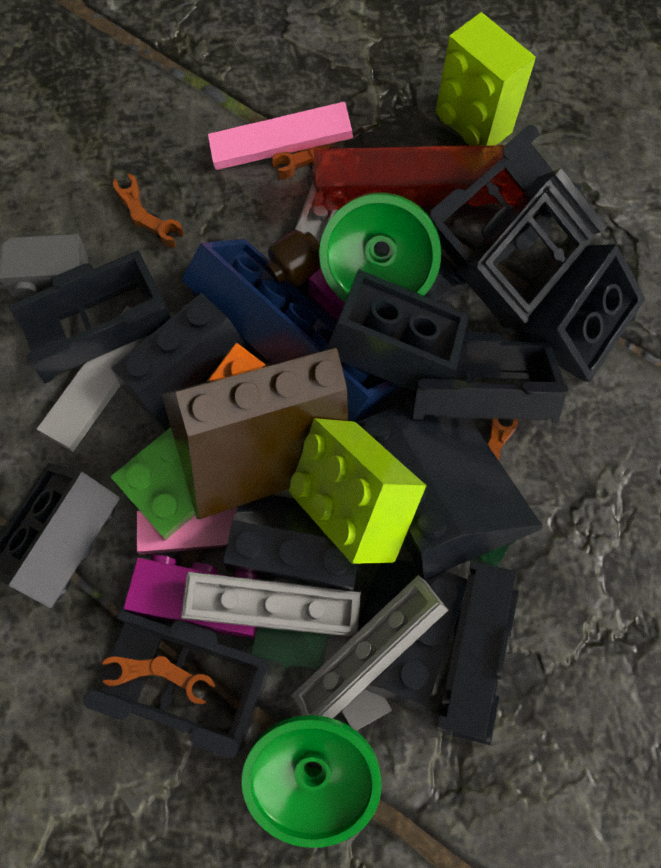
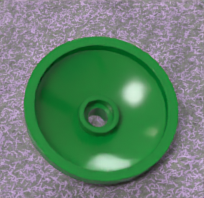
(373, 218)
(305, 802)

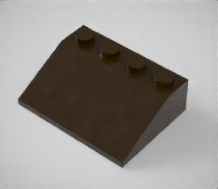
(249, 428)

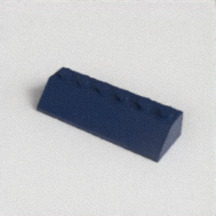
(275, 316)

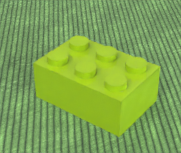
(483, 82)
(356, 491)

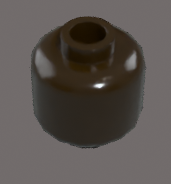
(294, 258)

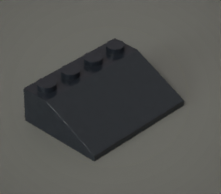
(468, 494)

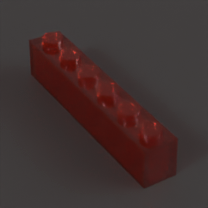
(414, 173)

